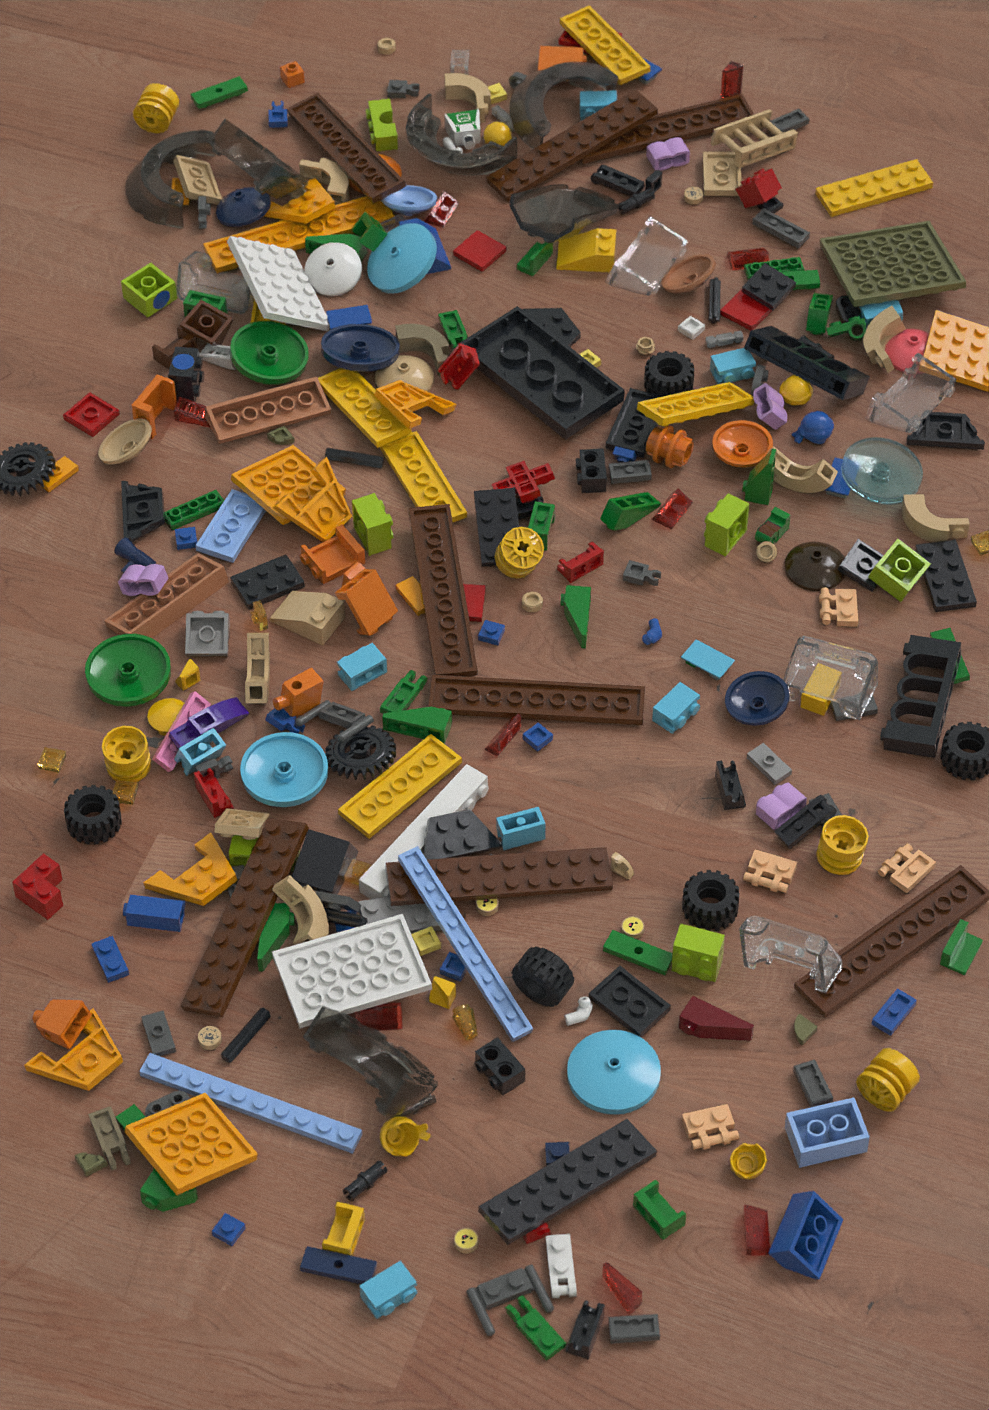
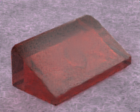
(732, 80)
(441, 210)
(739, 258)
(672, 509)
(504, 736)
(382, 1017)
(756, 1231)

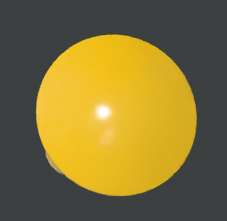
(163, 714)

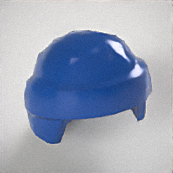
(814, 427)

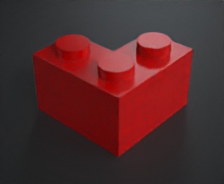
(758, 188)
(38, 886)

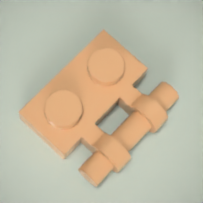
(845, 604)
(770, 866)
(911, 872)
(707, 1122)

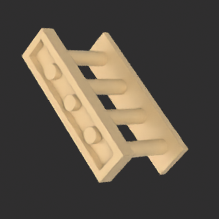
(754, 151)

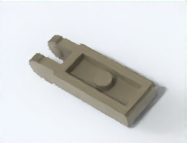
(109, 1135)

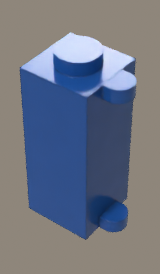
(154, 913)

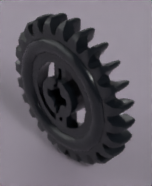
(26, 472)
(359, 757)

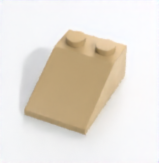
(310, 615)

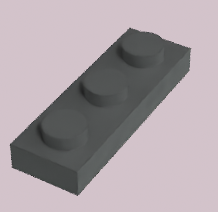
(781, 228)

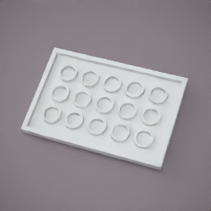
(278, 283)
(352, 969)

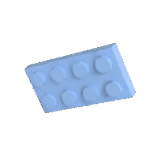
(231, 527)

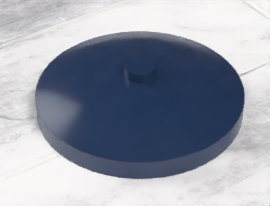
(360, 347)

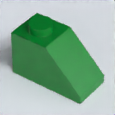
(159, 1196)

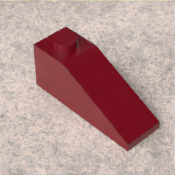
(712, 1022)

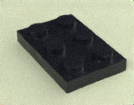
(267, 581)
(629, 1001)

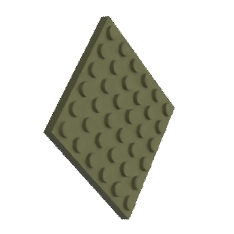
(892, 263)

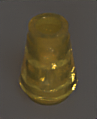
(465, 1020)

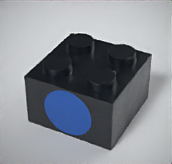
(186, 372)

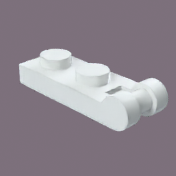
(560, 1265)

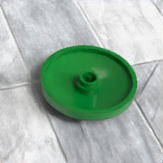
(269, 352)
(128, 670)

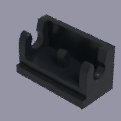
(729, 786)
(586, 1330)

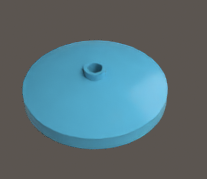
(402, 258)
(284, 769)
(613, 1072)

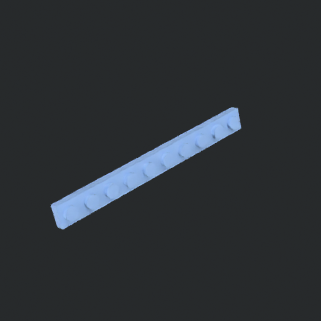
(465, 944)
(251, 1103)

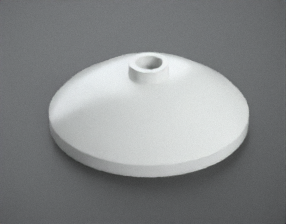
(334, 278)

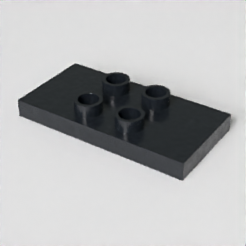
(543, 373)

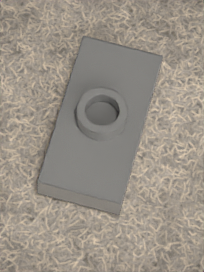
(769, 763)

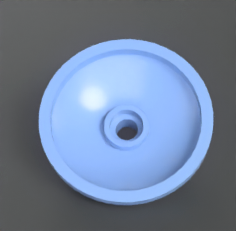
(411, 200)

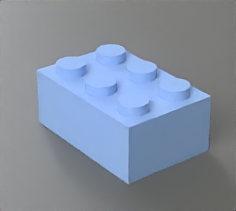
(826, 1132)

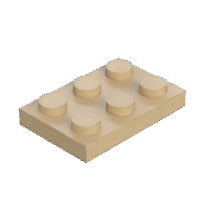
(720, 174)
(197, 179)
(241, 822)

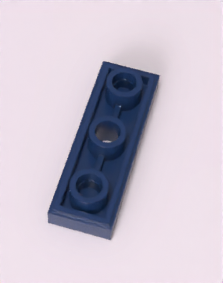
(326, 1262)

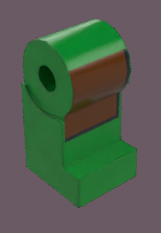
(773, 527)

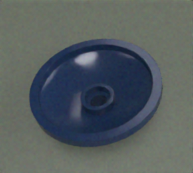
(242, 207)
(756, 690)

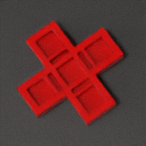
(525, 480)

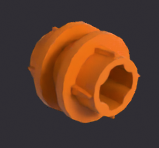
(669, 446)

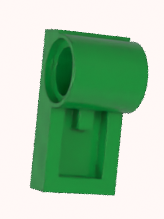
(837, 328)

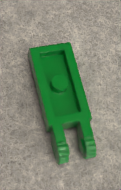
(452, 328)
(403, 693)
(536, 1329)

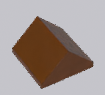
(207, 323)

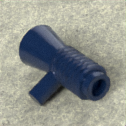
(135, 556)

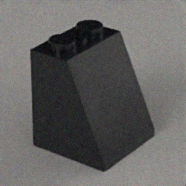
(323, 862)

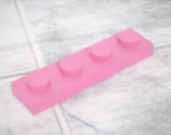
(167, 750)

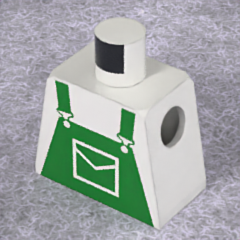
(463, 128)

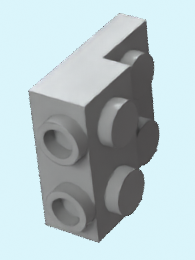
(207, 633)

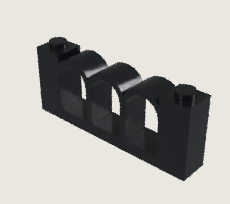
(806, 362)
(918, 738)

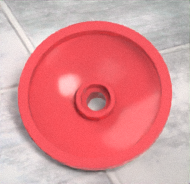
(905, 346)

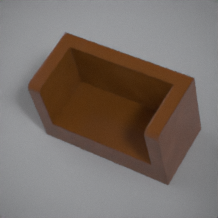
(165, 355)

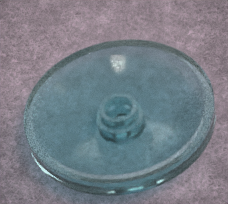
(881, 470)

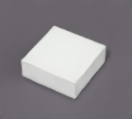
(691, 327)

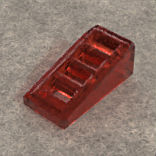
(183, 409)
(623, 1289)

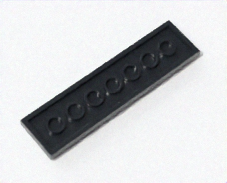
(567, 1181)

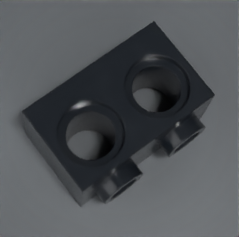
(592, 470)
(503, 1064)

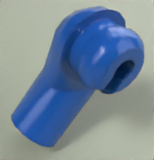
(654, 633)

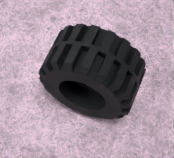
(668, 374)
(963, 763)
(92, 828)
(710, 886)
(542, 976)

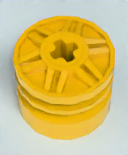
(156, 108)
(515, 562)
(126, 754)
(842, 845)
(888, 1079)

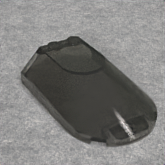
(560, 212)

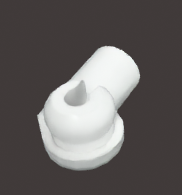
(448, 144)
(582, 1012)

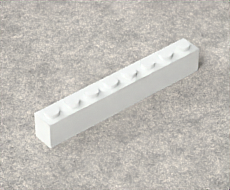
(457, 796)

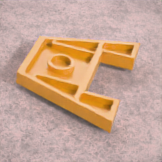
(306, 207)
(404, 398)
(324, 510)
(201, 881)
(85, 1063)

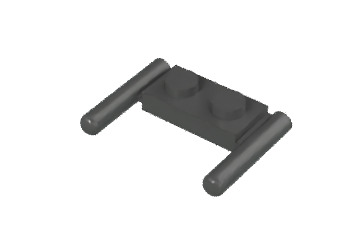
(338, 714)
(504, 1290)

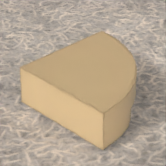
(621, 866)

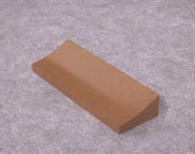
(267, 410)
(182, 592)

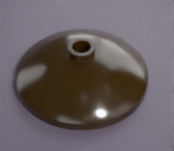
(814, 566)

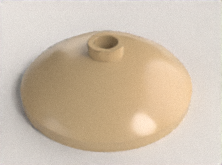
(409, 370)
(125, 442)

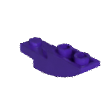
(217, 716)

